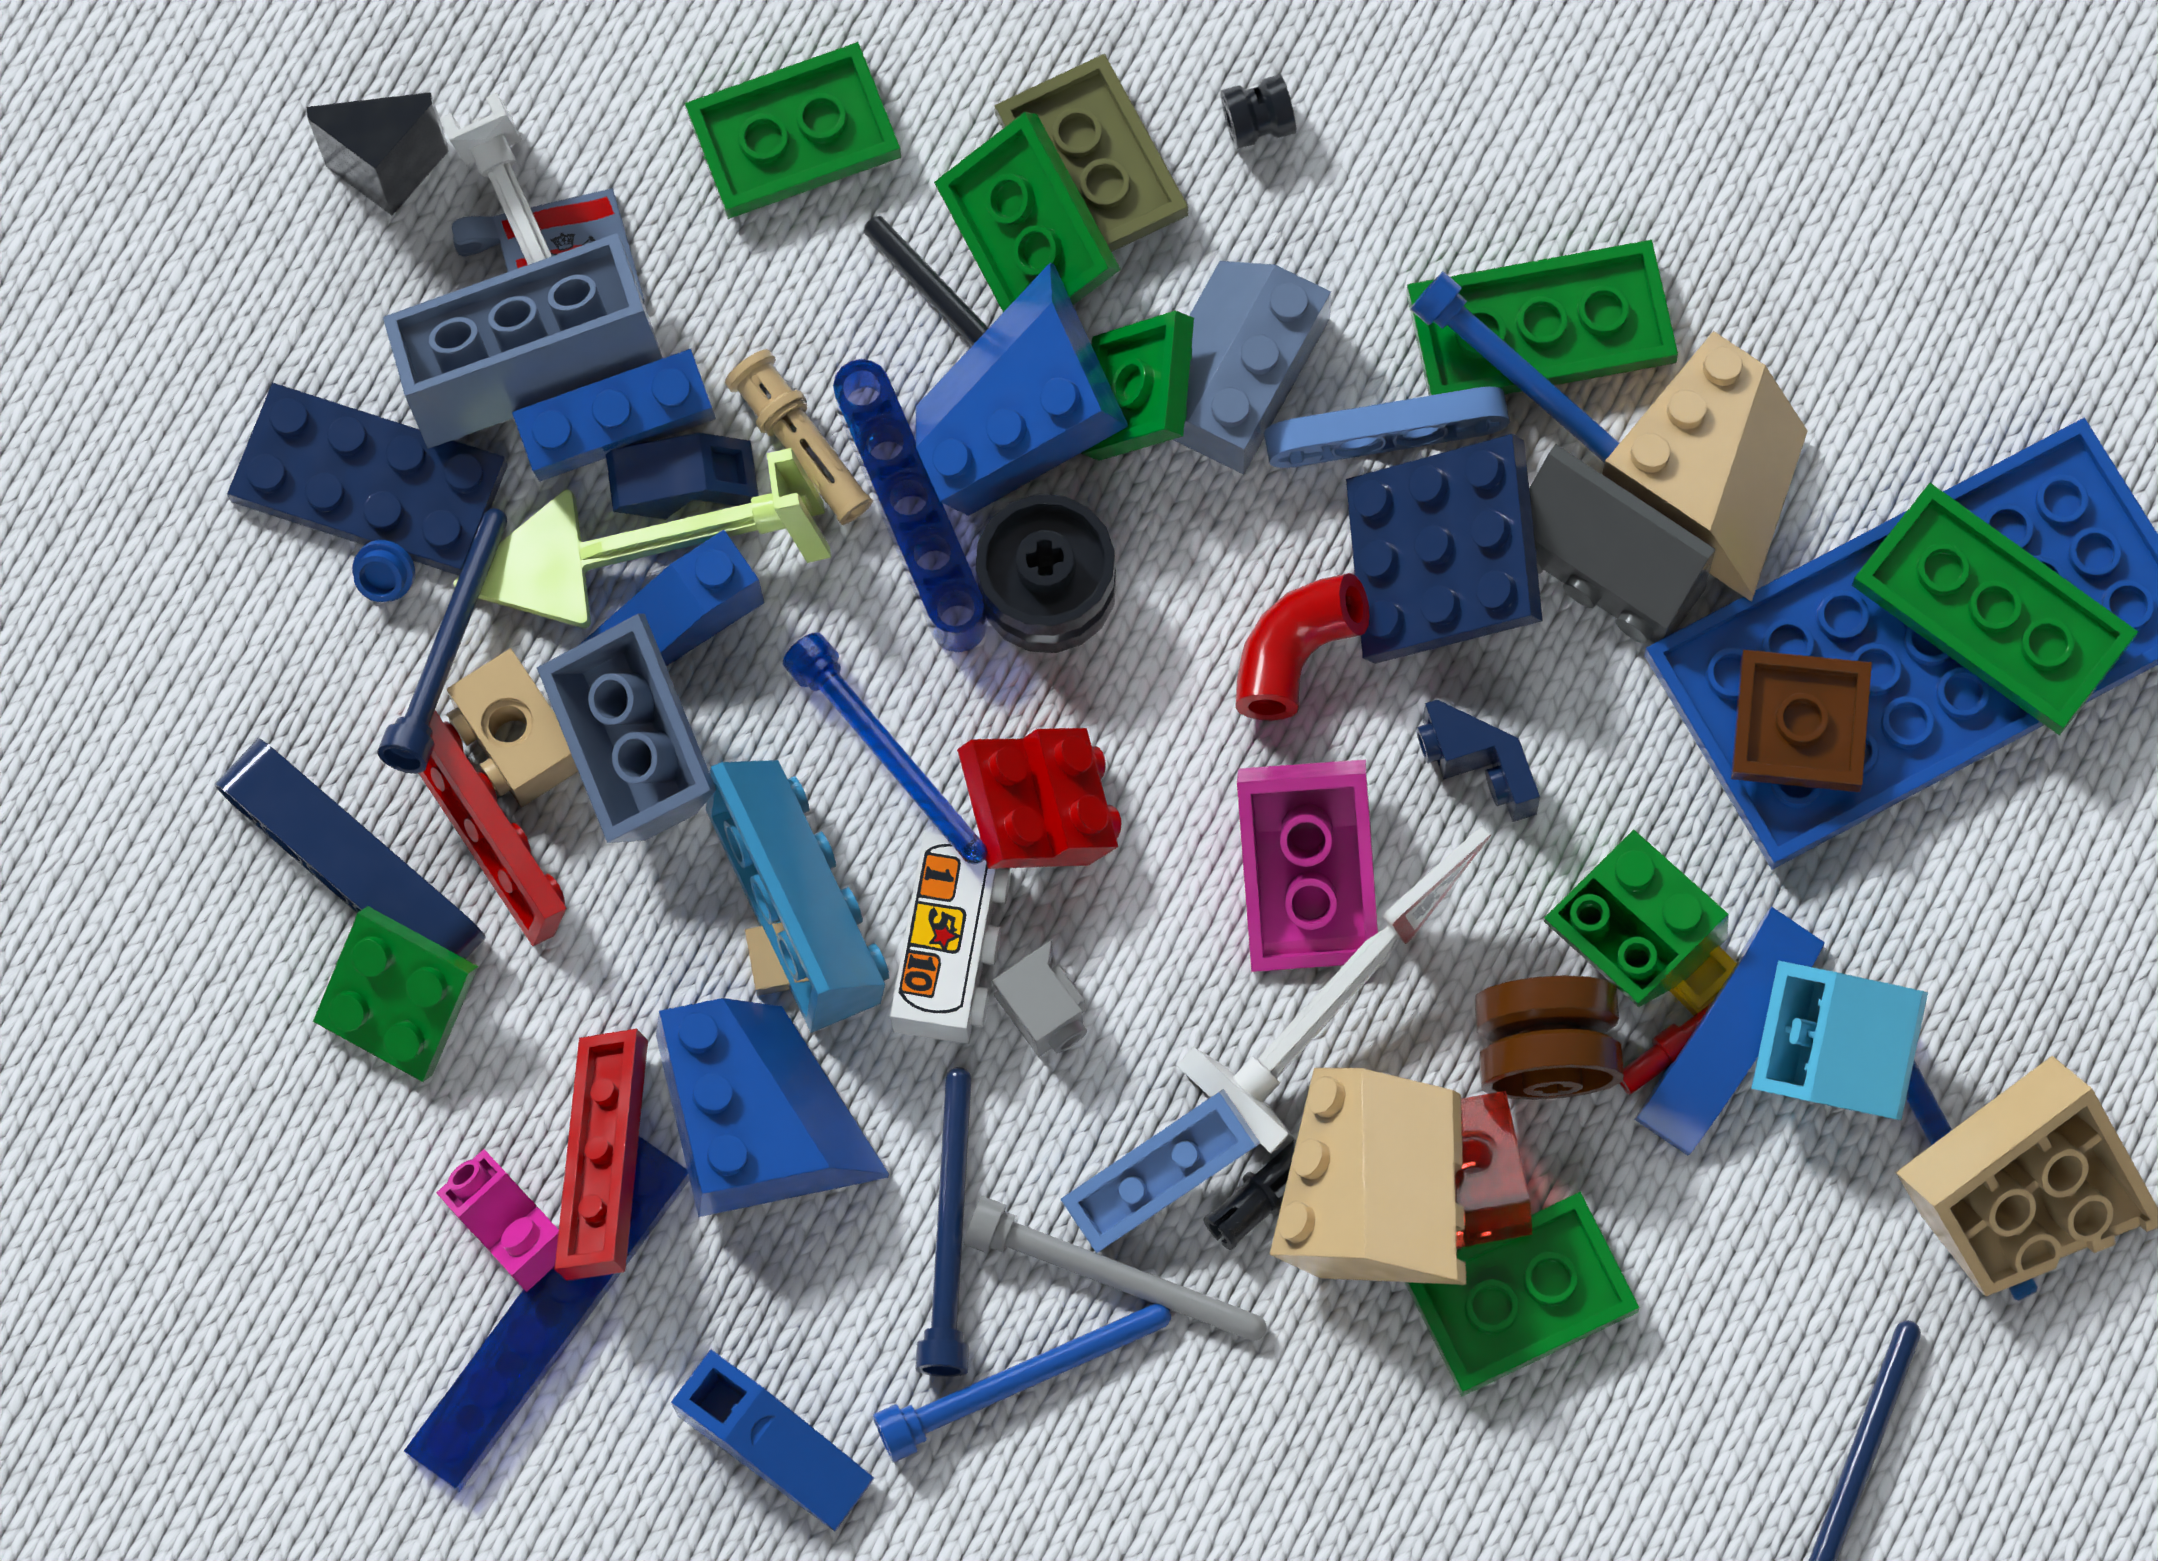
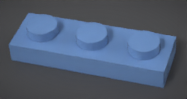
(1160, 1171)

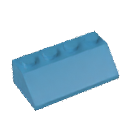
(791, 882)

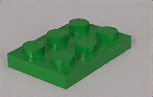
(793, 130)
(1025, 212)
(1525, 1296)

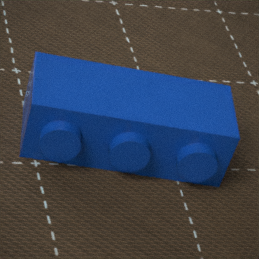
(613, 415)

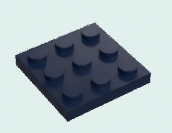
(1445, 548)

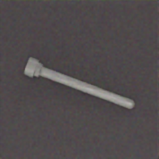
(996, 1228)

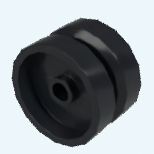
(1041, 537)

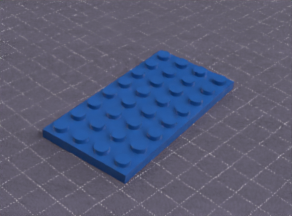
(1924, 707)

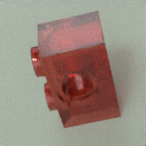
(1497, 1197)

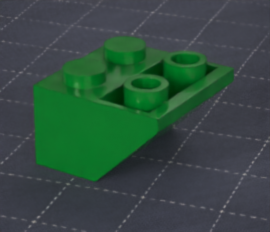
(1640, 921)

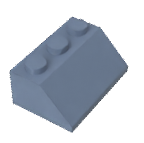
(1247, 351)
(628, 732)

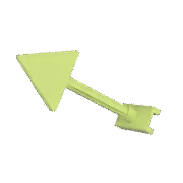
(546, 563)

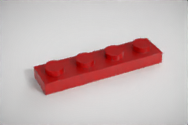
(493, 841)
(601, 1155)

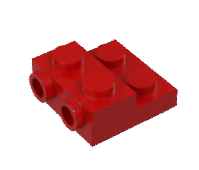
(1040, 799)

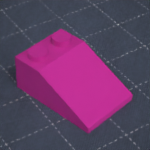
(1306, 863)

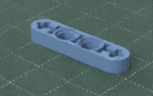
(1386, 427)

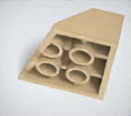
(1716, 457)
(1374, 1181)
(2029, 1181)

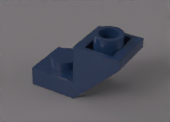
(671, 472)
(1467, 743)

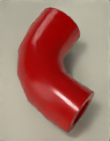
(1288, 636)

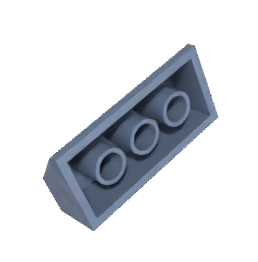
(520, 339)

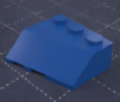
(1016, 402)
(756, 1108)

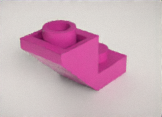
(502, 1218)

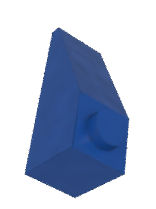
(694, 598)

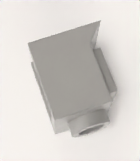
(1042, 1002)

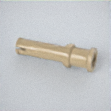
(789, 409)

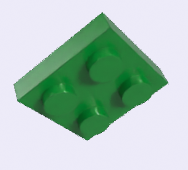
(1149, 379)
(395, 993)

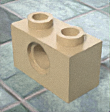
(506, 693)

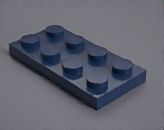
(365, 478)

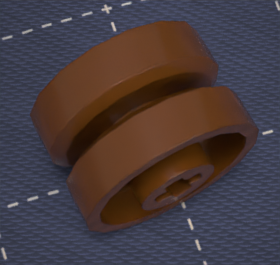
(1549, 1037)

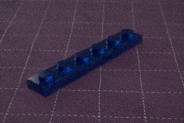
(531, 1341)

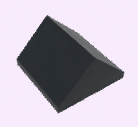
(381, 144)

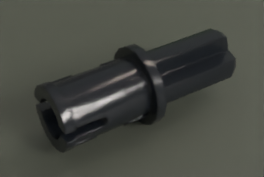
(1252, 1201)

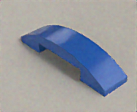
(1726, 1037)

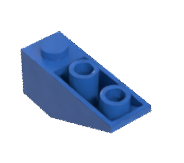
(771, 1440)

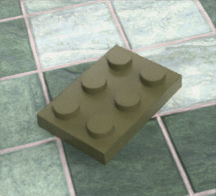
(1103, 150)

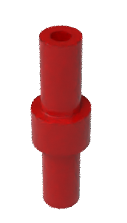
(1661, 1055)

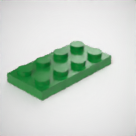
(1561, 314)
(1994, 608)

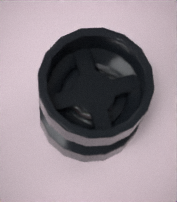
(1258, 111)

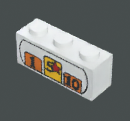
(947, 944)

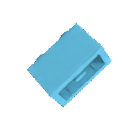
(1839, 1040)

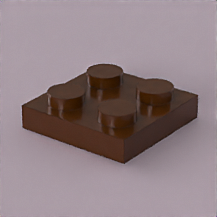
(1801, 720)

